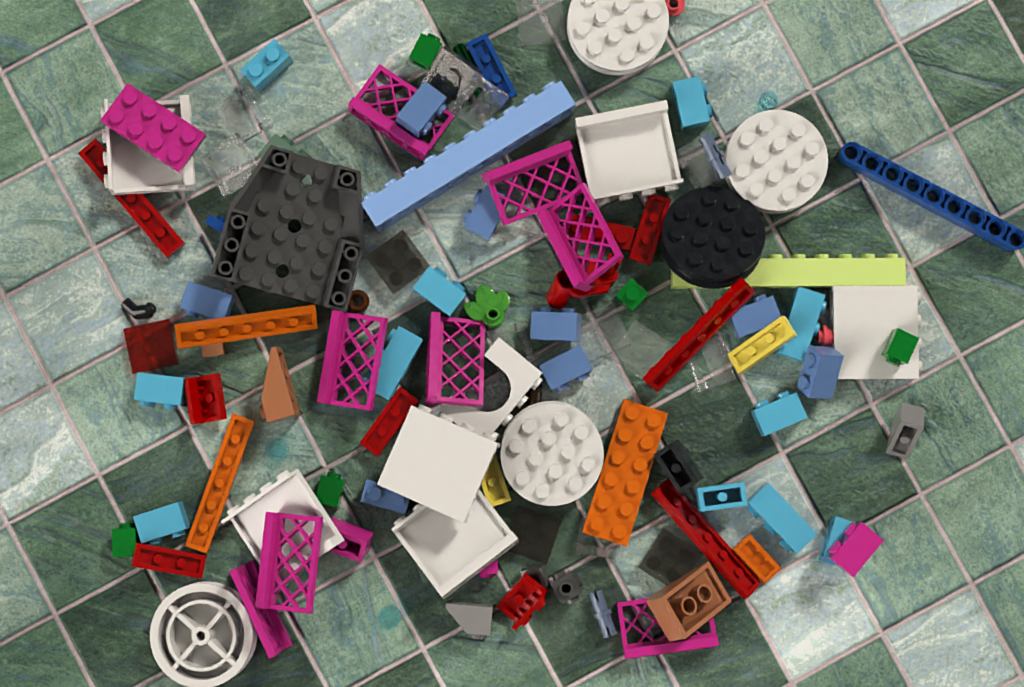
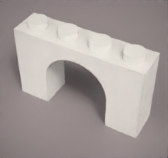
(521, 377)

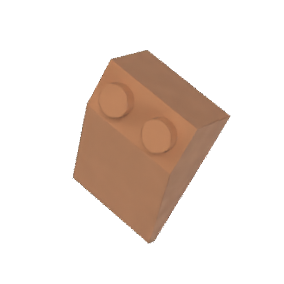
(278, 393)
(689, 602)

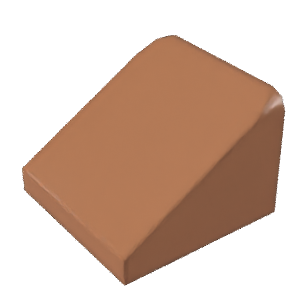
(214, 350)

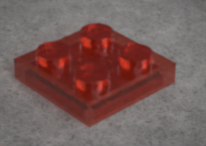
(151, 346)

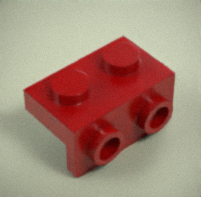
(205, 399)
(522, 600)

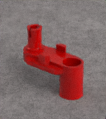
(562, 289)

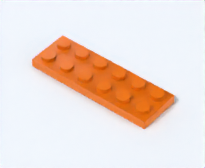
(625, 473)

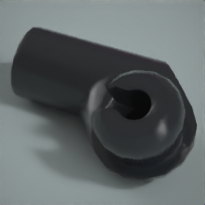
(139, 312)

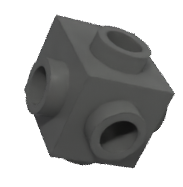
(561, 578)

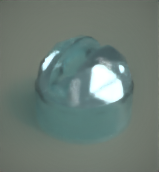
(765, 104)

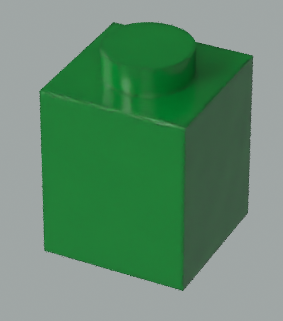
(425, 51)
(631, 295)
(899, 347)
(331, 489)
(124, 540)

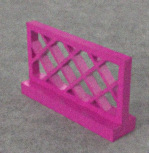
(385, 124)
(522, 166)
(563, 243)
(436, 354)
(335, 356)
(271, 562)
(266, 621)
(662, 646)

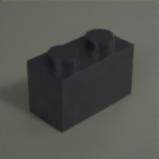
(678, 466)

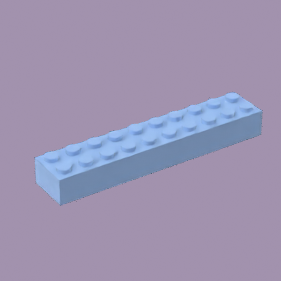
(469, 156)

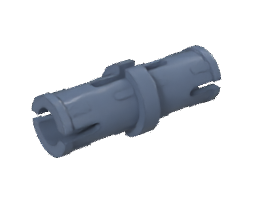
(715, 156)
(602, 613)

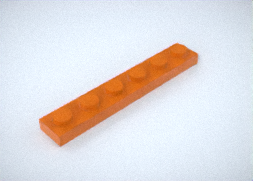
(245, 326)
(220, 483)

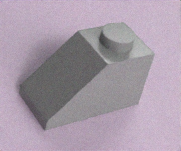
(905, 430)
(472, 617)

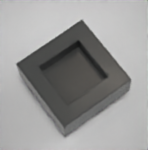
(537, 573)

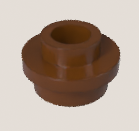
(365, 301)

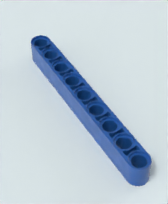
(943, 197)

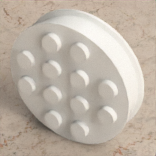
(617, 34)
(776, 161)
(551, 453)
(202, 634)

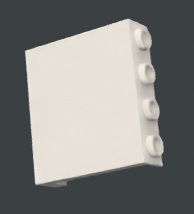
(628, 152)
(138, 172)
(862, 325)
(438, 462)
(288, 496)
(454, 550)

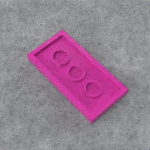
(153, 128)

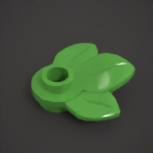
(486, 303)

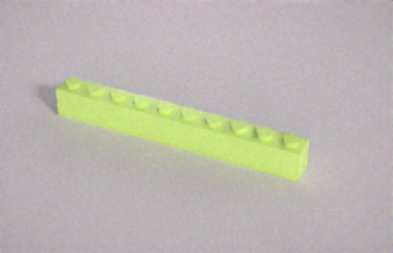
(820, 272)

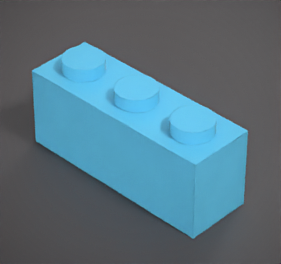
(803, 317)
(396, 361)
(780, 518)

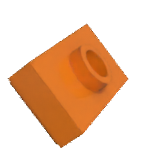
(756, 558)

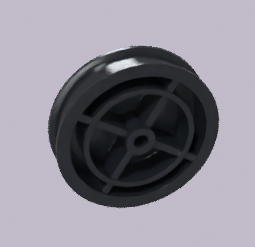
(712, 237)

